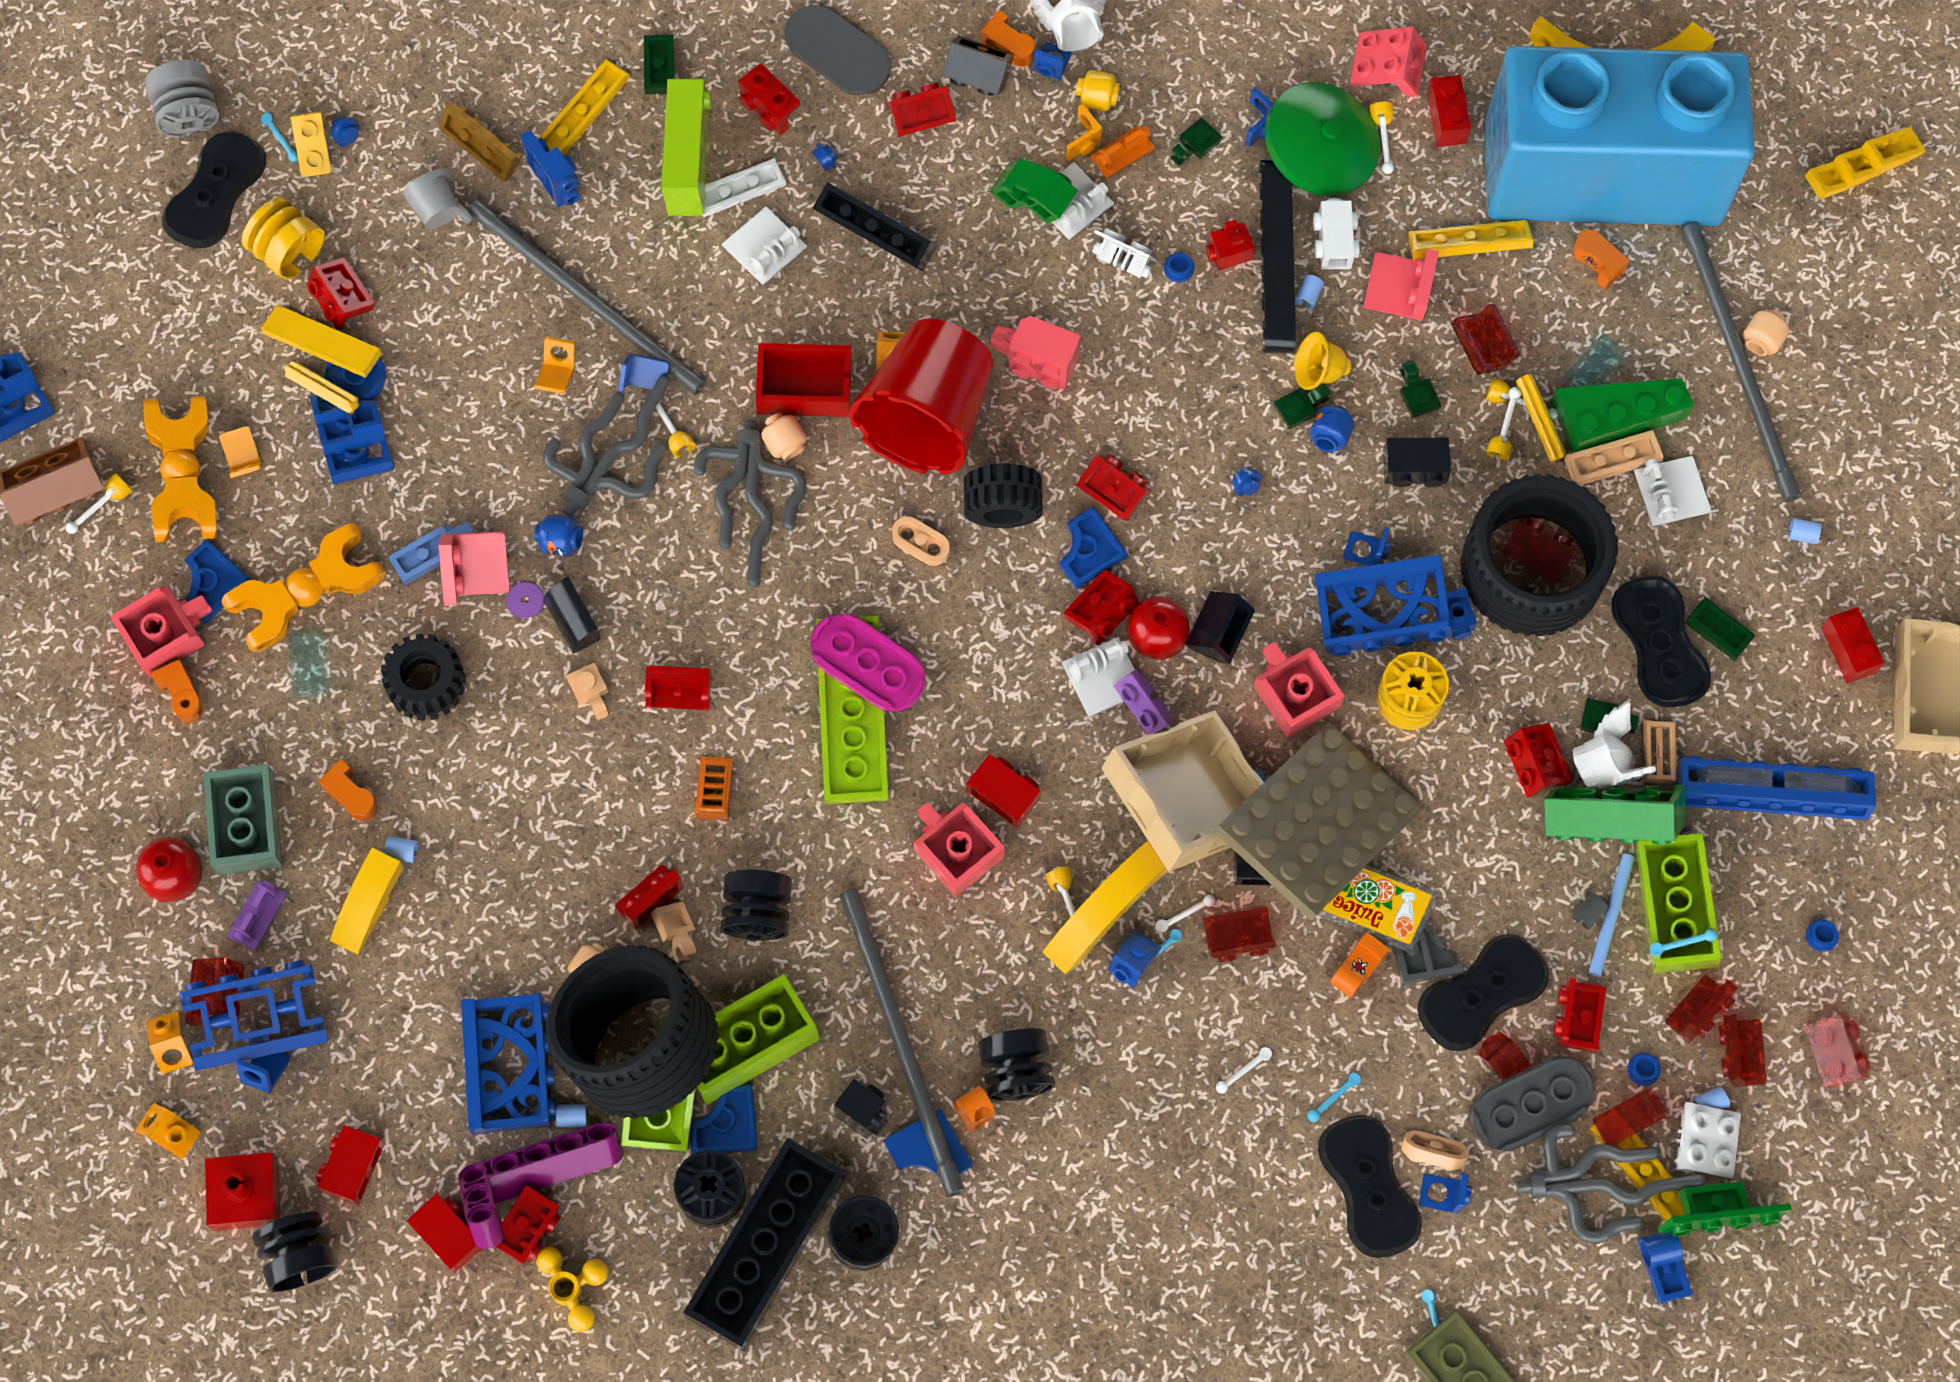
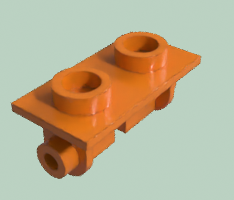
(1123, 151)

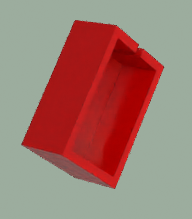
(803, 379)

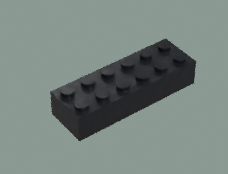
(765, 1244)

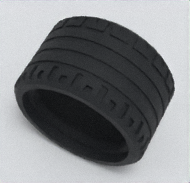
(1557, 502)
(597, 996)

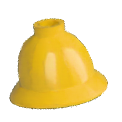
(1319, 362)

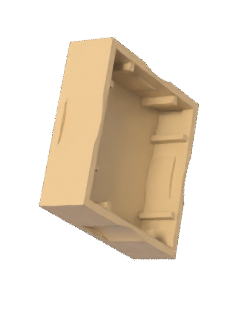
(1927, 686)
(1182, 786)

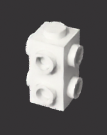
(1336, 239)

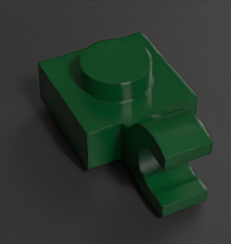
(1196, 140)
(1417, 395)
(1298, 408)
(1594, 714)

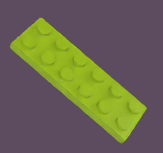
(851, 742)

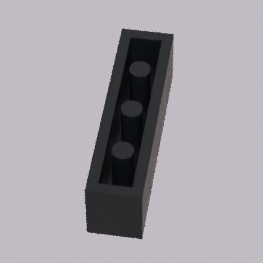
(874, 226)

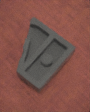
(1428, 960)

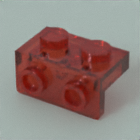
(1486, 340)
(1238, 933)
(1700, 1005)
(1744, 1051)
(1837, 1051)

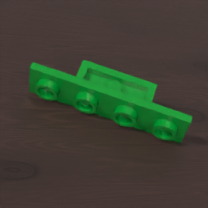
(1719, 1206)

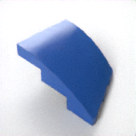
(15, 384)
(345, 434)

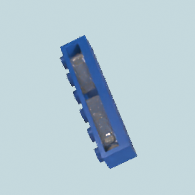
(1777, 788)

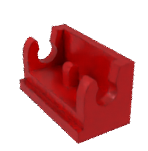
(677, 687)

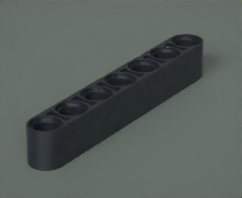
(1278, 260)

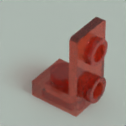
(1630, 1117)

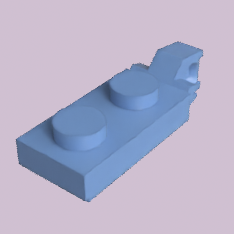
(422, 554)

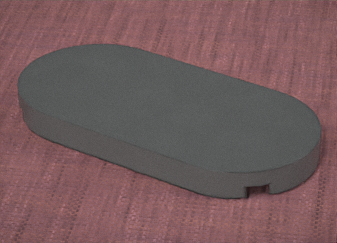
(837, 50)
(1531, 1103)

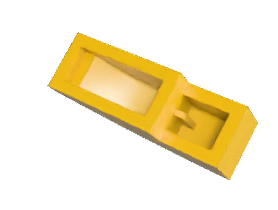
(366, 900)

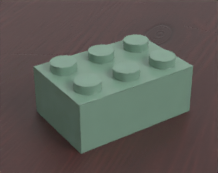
(242, 819)

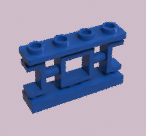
(258, 1039)

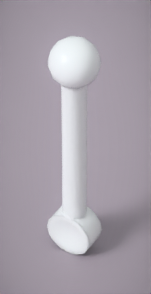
(1162, 925)
(1264, 1054)

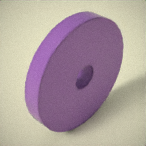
(529, 609)

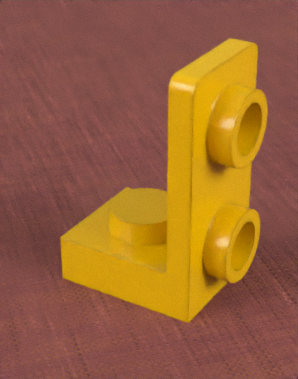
(311, 143)

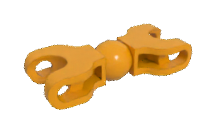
(180, 469)
(303, 587)

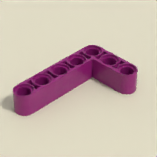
(536, 1166)

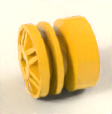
(280, 234)
(1408, 706)

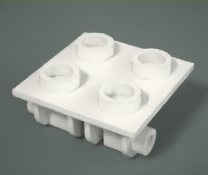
(1086, 204)
(765, 245)
(1110, 245)
(1672, 490)
(1096, 672)
(1708, 1140)

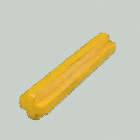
(321, 387)
(1541, 418)

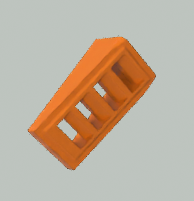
(710, 811)

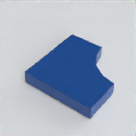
(1091, 550)
(212, 576)
(729, 1125)
(912, 1147)

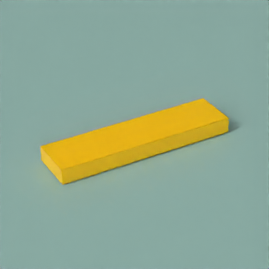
(585, 106)
(1471, 239)
(321, 341)
(1666, 1203)

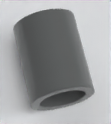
(1590, 911)

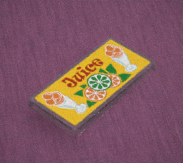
(1384, 907)

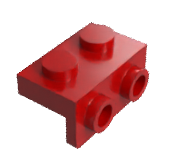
(768, 97)
(1581, 1015)

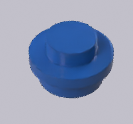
(345, 131)
(825, 156)
(1179, 267)
(1246, 481)
(1822, 935)
(1643, 1069)

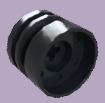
(756, 905)
(1015, 1058)
(710, 1208)
(881, 1224)
(293, 1250)

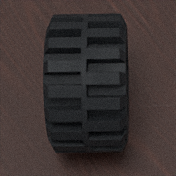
(1003, 495)
(434, 698)

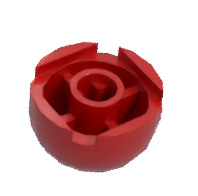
(1158, 628)
(168, 869)

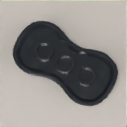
(203, 209)
(1668, 663)
(1464, 1006)
(1379, 1211)

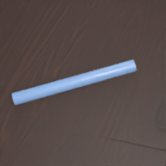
(1611, 915)

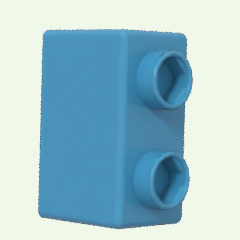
(1618, 135)

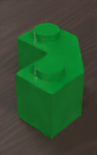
(1035, 187)

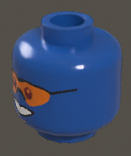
(1331, 428)
(559, 535)

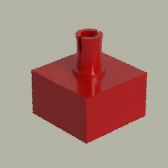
(242, 1191)

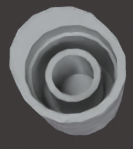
(434, 200)

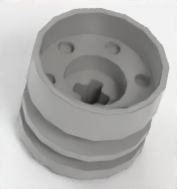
(181, 98)

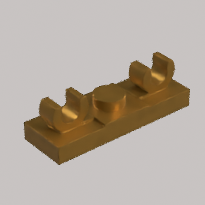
(479, 142)

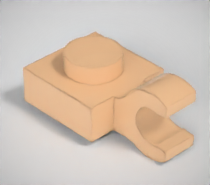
(589, 687)
(675, 925)

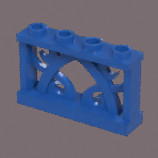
(1347, 581)
(475, 1032)

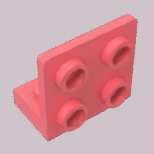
(1390, 57)
(1401, 284)
(473, 564)

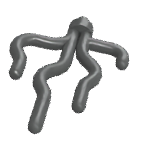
(749, 457)
(588, 481)
(1557, 1183)

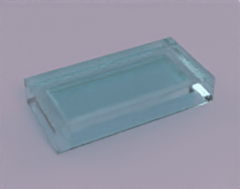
(1594, 364)
(308, 664)

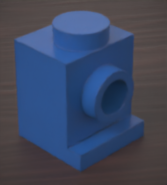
(1464, 625)

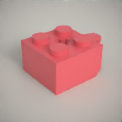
(1039, 351)
(176, 625)
(1298, 672)
(957, 829)

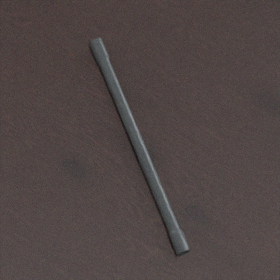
(493, 222)
(1783, 474)
(946, 1166)

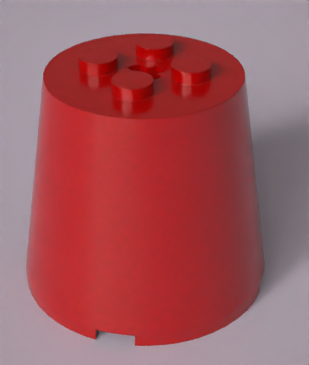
(925, 398)

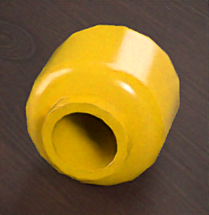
(1098, 90)

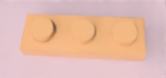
(1613, 458)

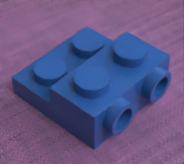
(552, 169)

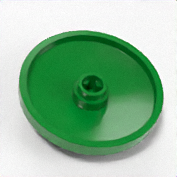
(1322, 139)

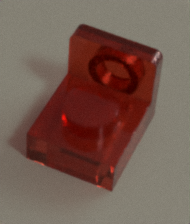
(1502, 1056)

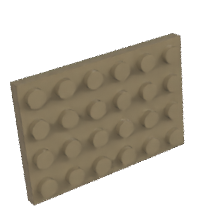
(1318, 820)

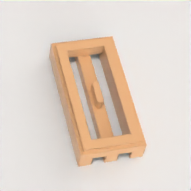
(1659, 778)

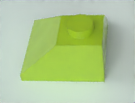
(660, 1131)

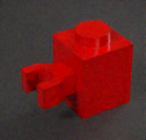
(1230, 245)

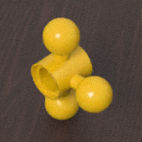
(593, 1273)

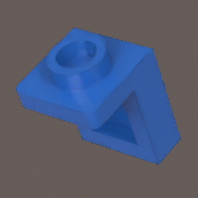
(1133, 958)

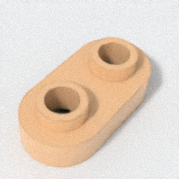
(922, 540)
(1435, 1150)

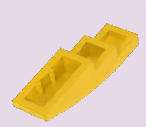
(1865, 162)

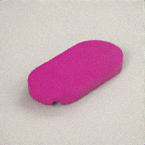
(867, 662)

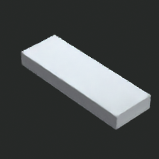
(742, 186)

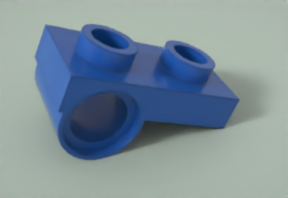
(1664, 1266)

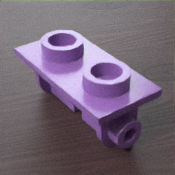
(1136, 694)
(256, 915)

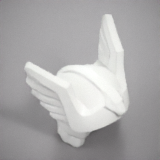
(1073, 22)
(1605, 758)

